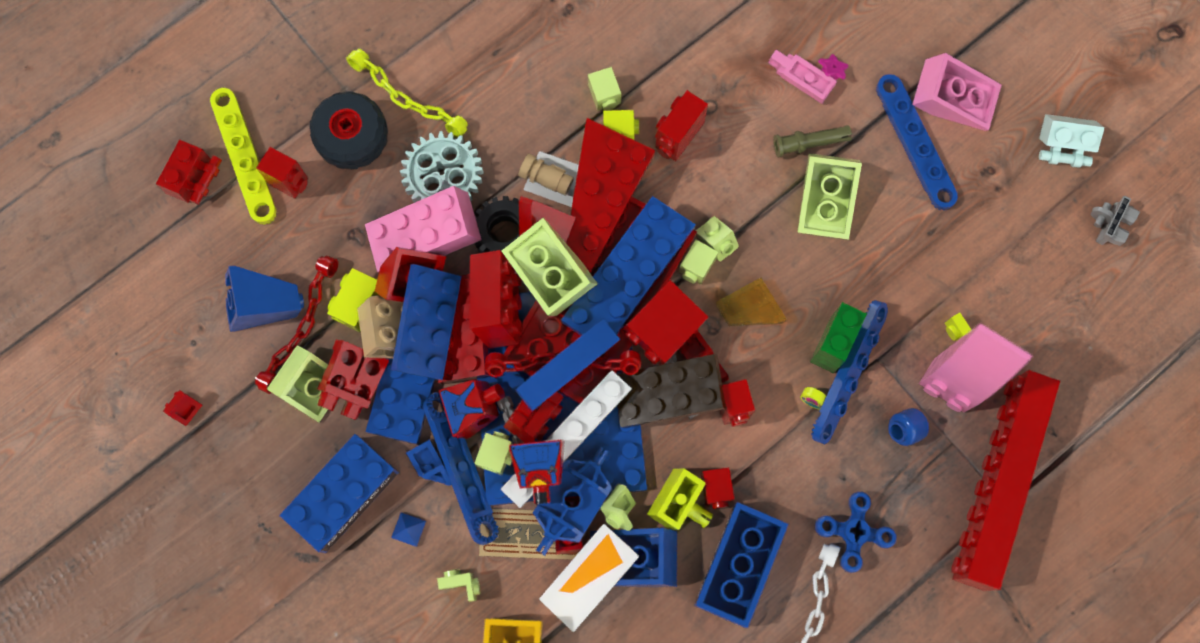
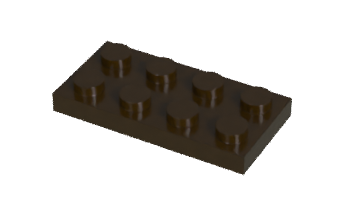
(672, 391)

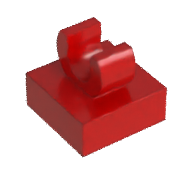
(182, 407)

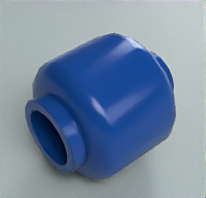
(908, 427)

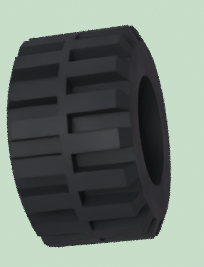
(490, 216)

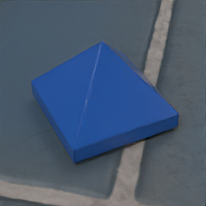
(408, 529)

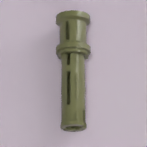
(801, 141)

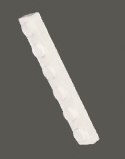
(578, 426)

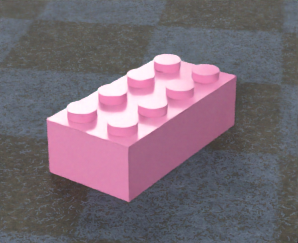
(429, 225)

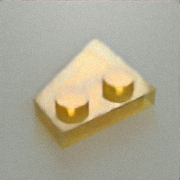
(751, 306)

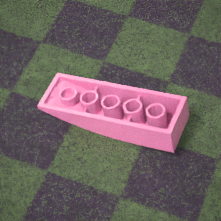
(973, 368)

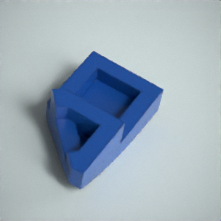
(428, 463)

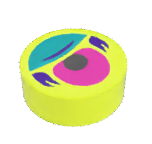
(813, 397)

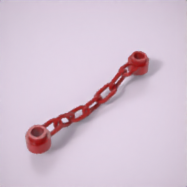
(326, 267)
(496, 363)

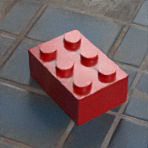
(494, 300)

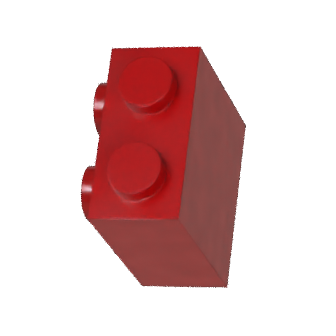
(680, 126)

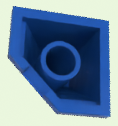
(259, 299)

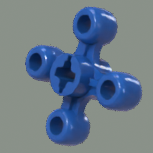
(857, 520)

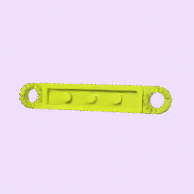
(243, 155)

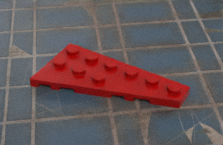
(605, 183)

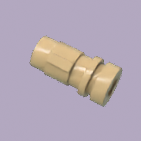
(548, 176)

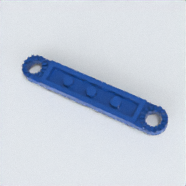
(916, 142)
(849, 373)
(462, 474)

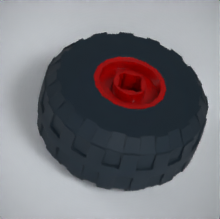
(348, 130)

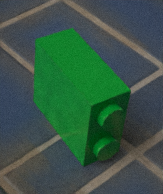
(838, 337)

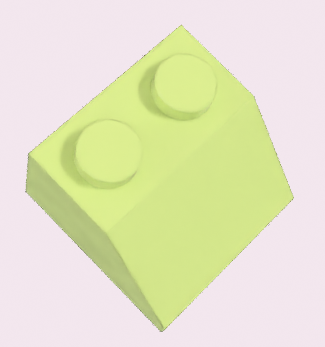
(299, 382)

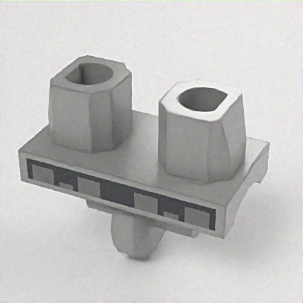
(1111, 231)

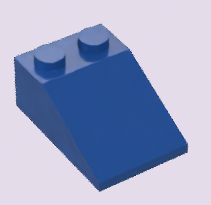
(656, 558)

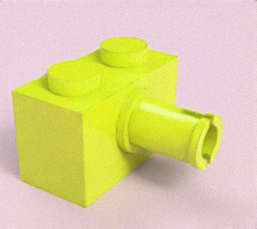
(678, 501)

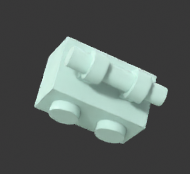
(1073, 134)

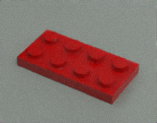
(466, 350)

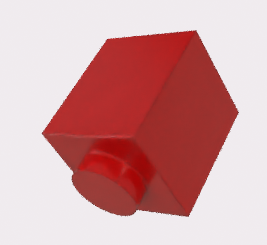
(718, 487)

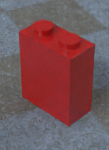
(665, 324)

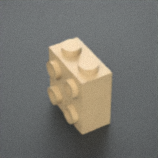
(379, 326)

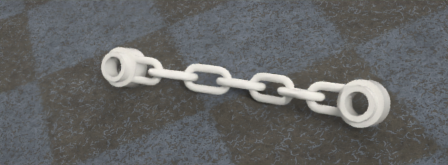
(829, 555)

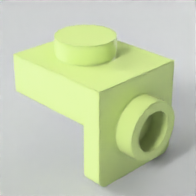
(718, 237)
(618, 507)
(455, 579)

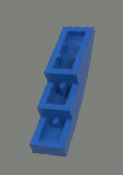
(567, 364)

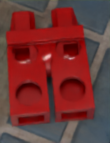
(350, 379)

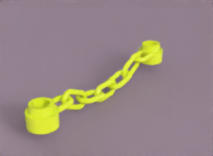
(359, 60)

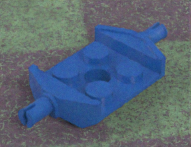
(571, 523)

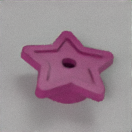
(833, 67)

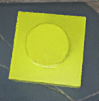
(957, 327)

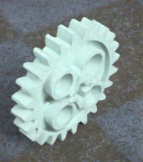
(436, 150)

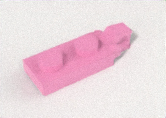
(803, 75)

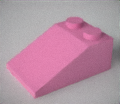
(956, 92)

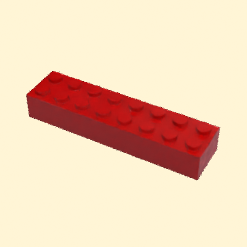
(1005, 481)

